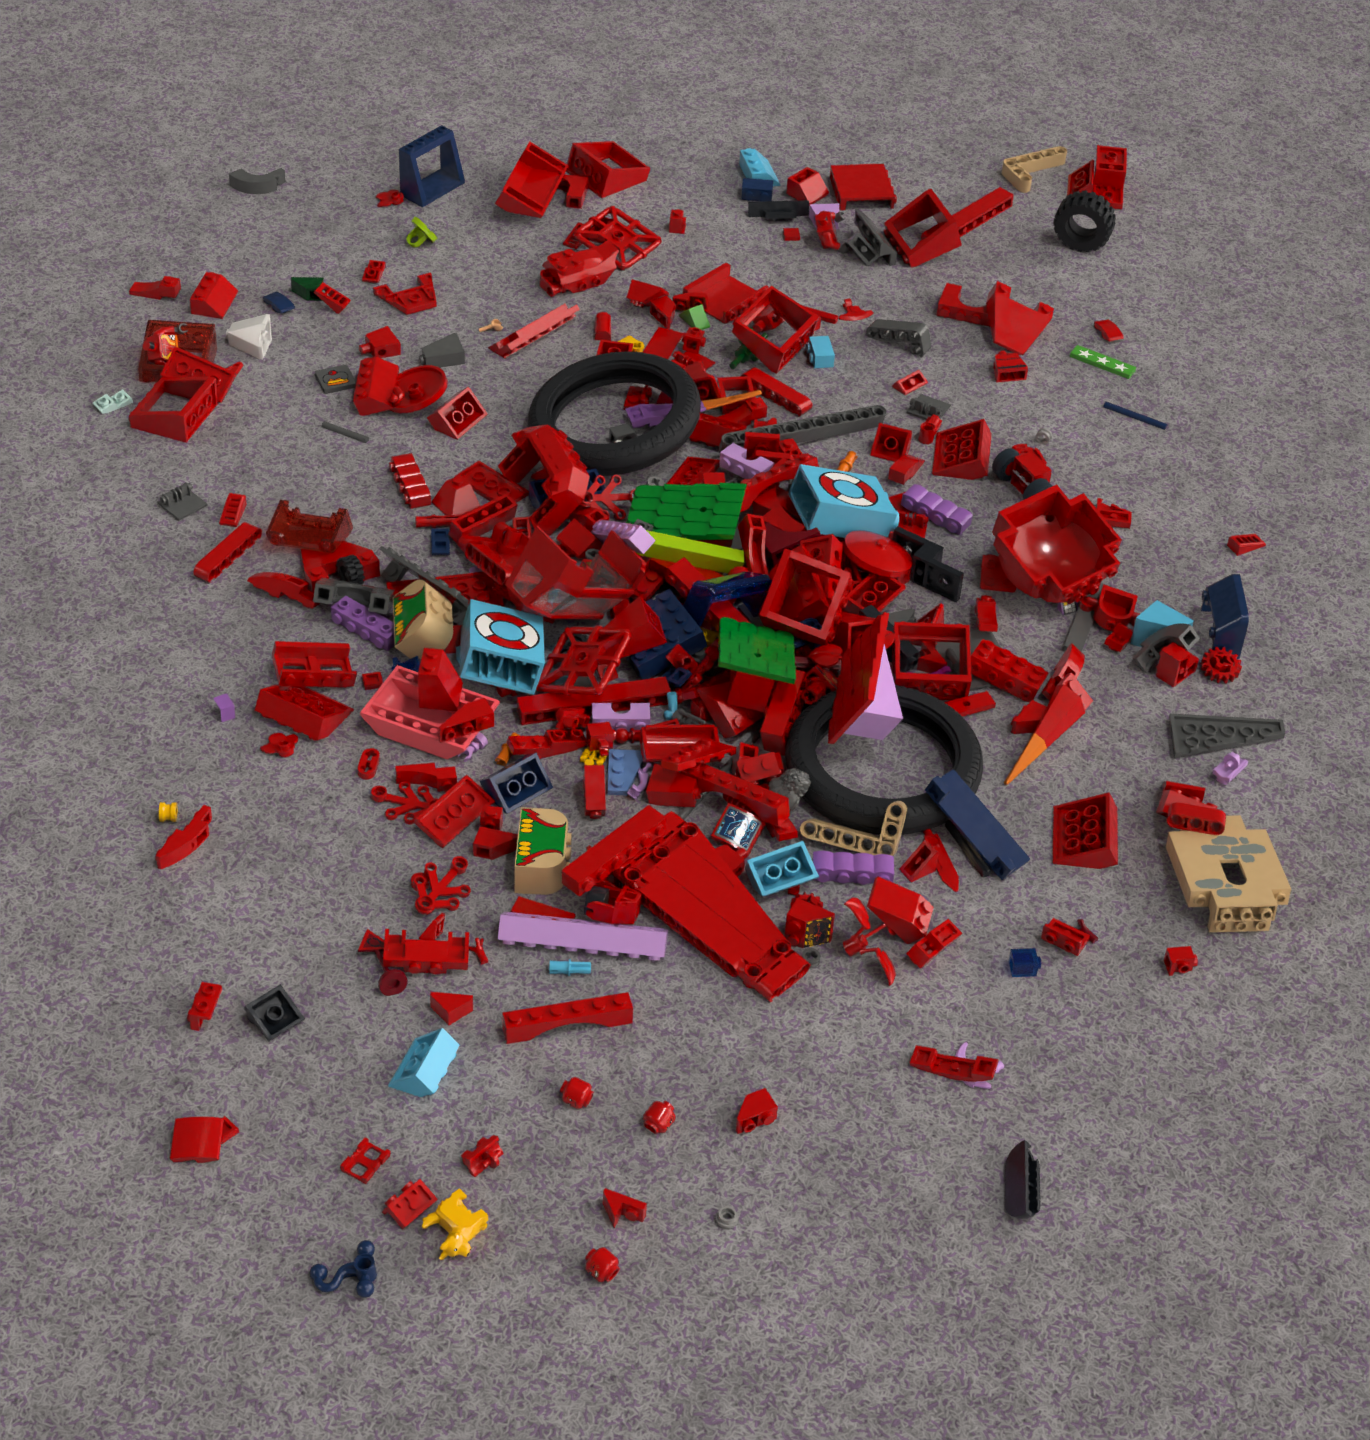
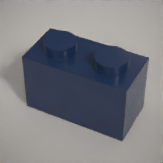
(757, 189)

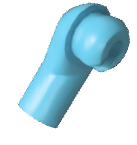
(672, 705)

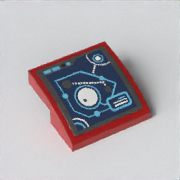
(738, 828)

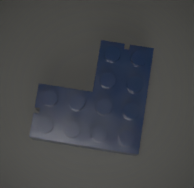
(678, 629)

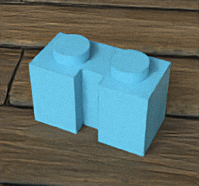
(820, 352)

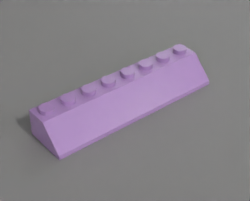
(583, 934)

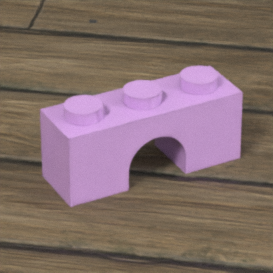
(734, 460)
(635, 718)

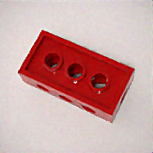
(829, 551)

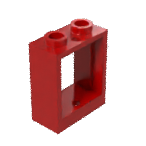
(737, 383)

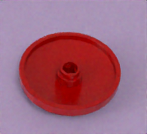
(421, 387)
(877, 554)

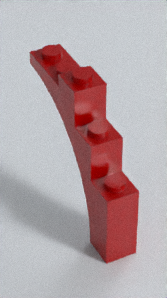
(769, 507)

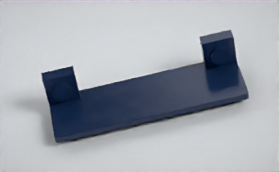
(977, 824)

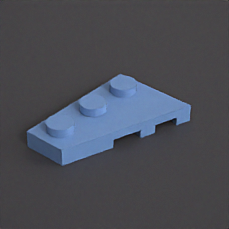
(622, 770)

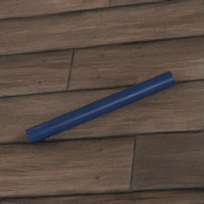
(1132, 414)

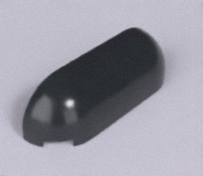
(1022, 1182)

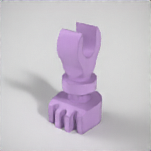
(479, 741)

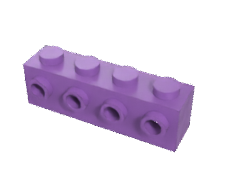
(365, 623)

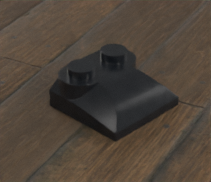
(273, 1013)

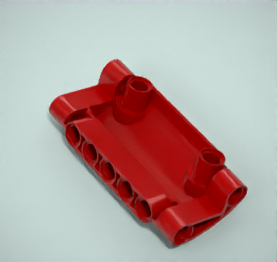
(496, 554)

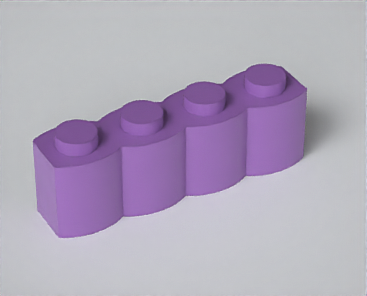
(936, 509)
(850, 867)

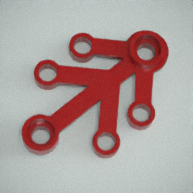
(607, 498)
(711, 655)
(380, 794)
(440, 888)

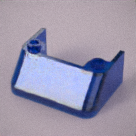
(748, 586)

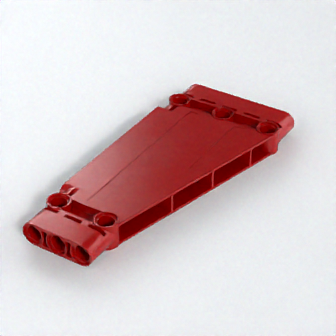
(709, 906)

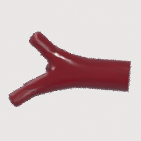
(1093, 938)

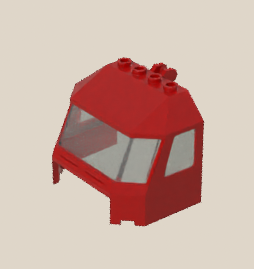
(555, 587)

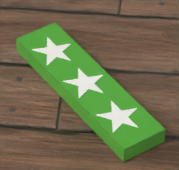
(1103, 361)

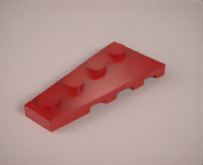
(697, 753)

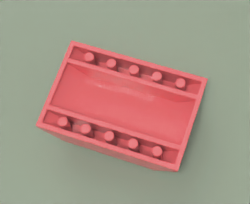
(397, 716)

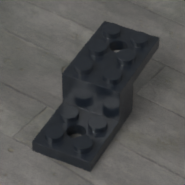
(928, 566)

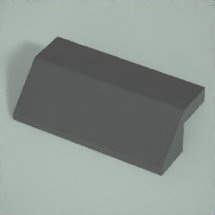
(875, 237)

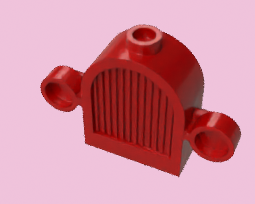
(1111, 607)

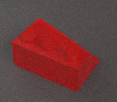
(727, 717)

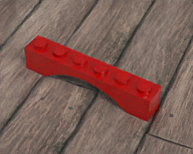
(775, 474)
(752, 537)
(765, 803)
(531, 1022)

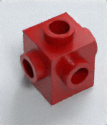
(693, 340)

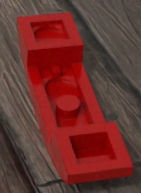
(953, 1067)

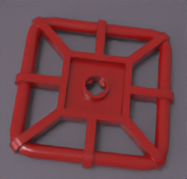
(626, 239)
(583, 660)

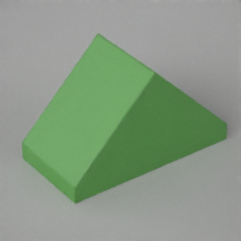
(696, 317)

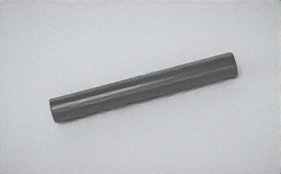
(346, 432)

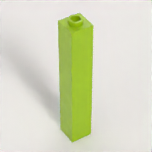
(697, 553)

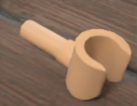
(495, 323)

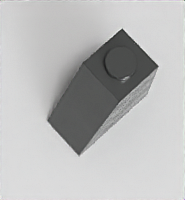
(443, 352)

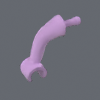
(635, 790)

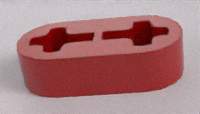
(364, 763)

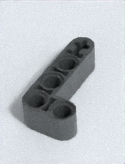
(902, 331)

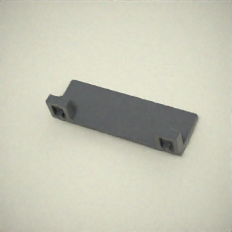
(400, 565)

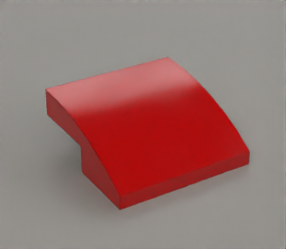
(197, 1139)

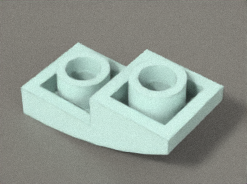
(107, 404)

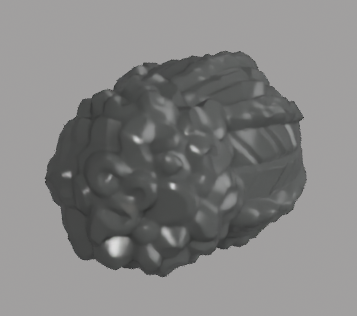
(791, 784)

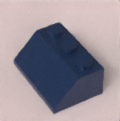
(517, 783)

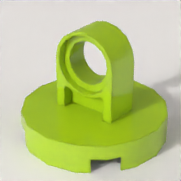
(420, 231)

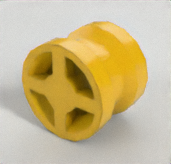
(168, 812)

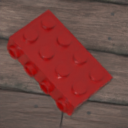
(1007, 670)

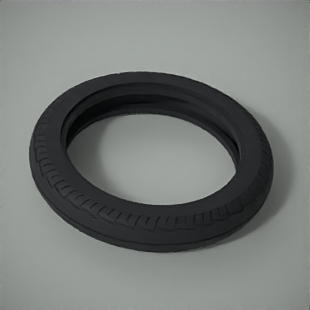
(623, 368)
(868, 812)

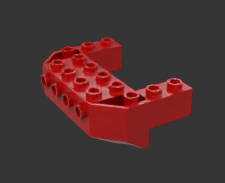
(567, 474)

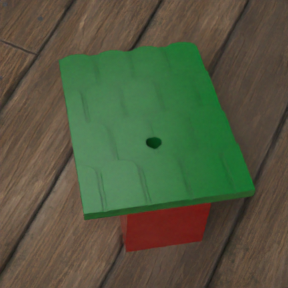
(690, 511)
(755, 660)

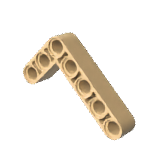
(1017, 168)
(858, 836)

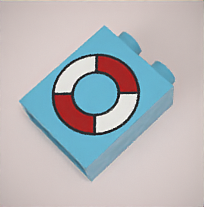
(841, 502)
(502, 647)

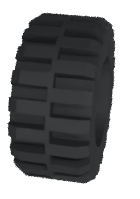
(1077, 236)

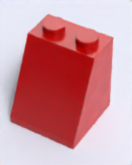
(438, 682)

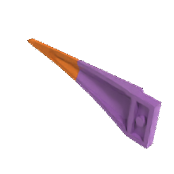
(654, 413)

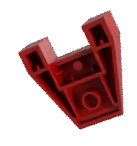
(1012, 323)
(320, 564)

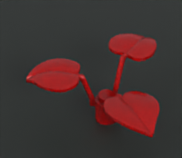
(830, 654)
(858, 942)

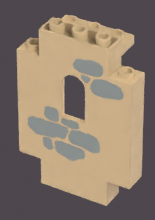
(1204, 884)

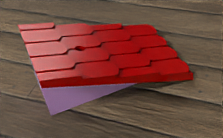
(865, 689)

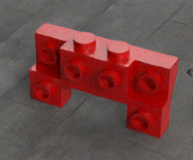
(426, 955)

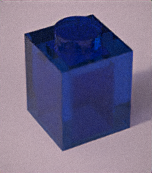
(1024, 962)

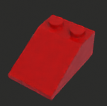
(900, 909)

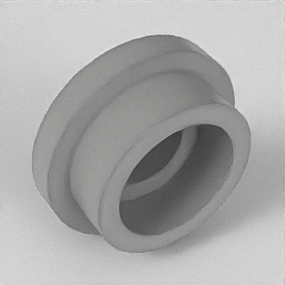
(727, 1211)

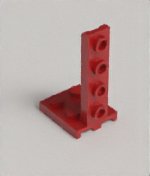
(760, 441)

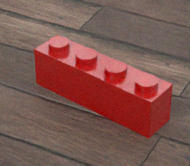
(483, 518)

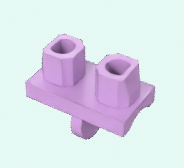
(1229, 768)

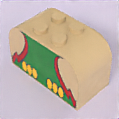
(421, 619)
(541, 851)

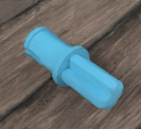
(569, 967)

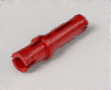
(434, 521)

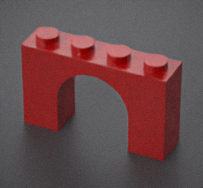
(576, 190)
(951, 307)

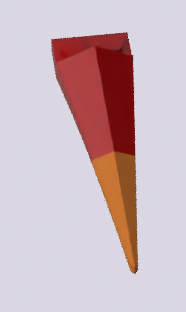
(1063, 710)

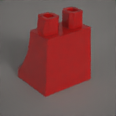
(705, 382)

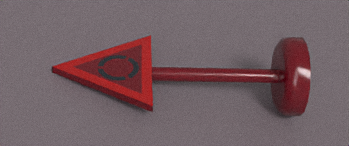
(392, 980)

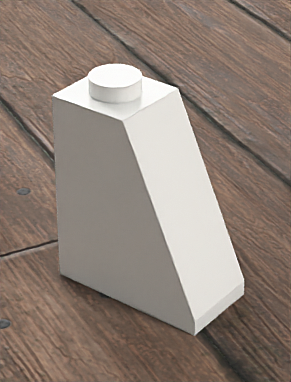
(251, 335)

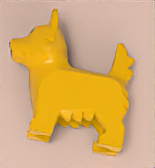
(458, 1222)

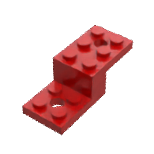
(1110, 174)

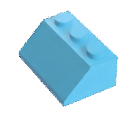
(756, 166)
(781, 869)
(425, 1063)

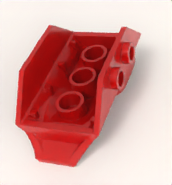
(582, 268)

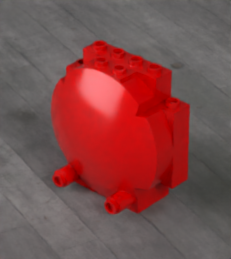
(1056, 546)

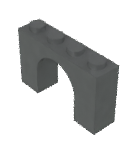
(330, 590)

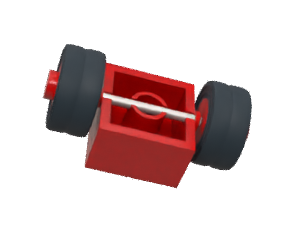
(1025, 471)

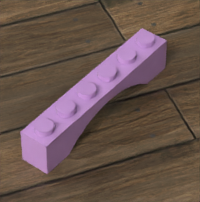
(632, 534)

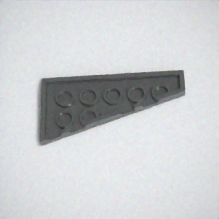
(1212, 733)

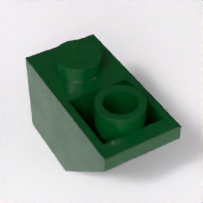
(306, 286)

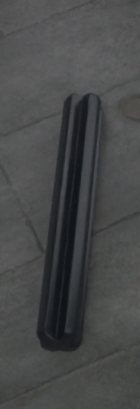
(974, 857)

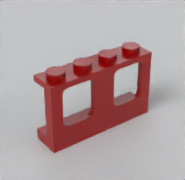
(312, 657)

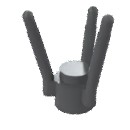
(686, 718)

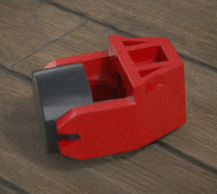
(613, 904)

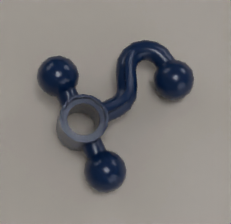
(353, 1269)

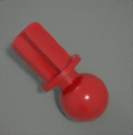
(623, 735)

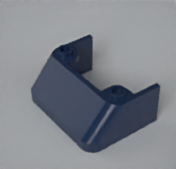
(1229, 613)

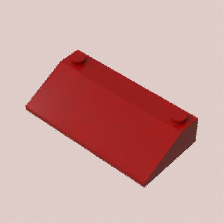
(532, 182)

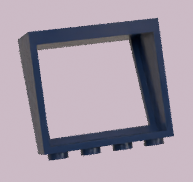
(438, 183)

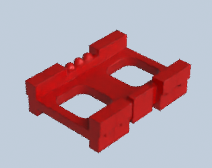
(359, 1158)

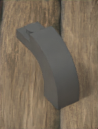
(256, 184)
(1180, 633)

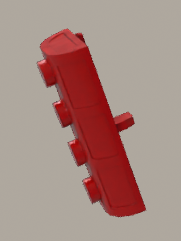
(662, 740)

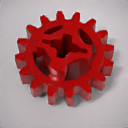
(1221, 665)

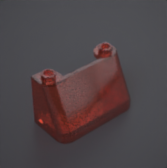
(308, 531)

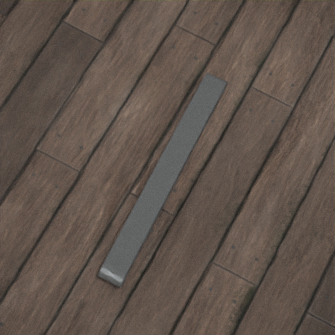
(815, 427)

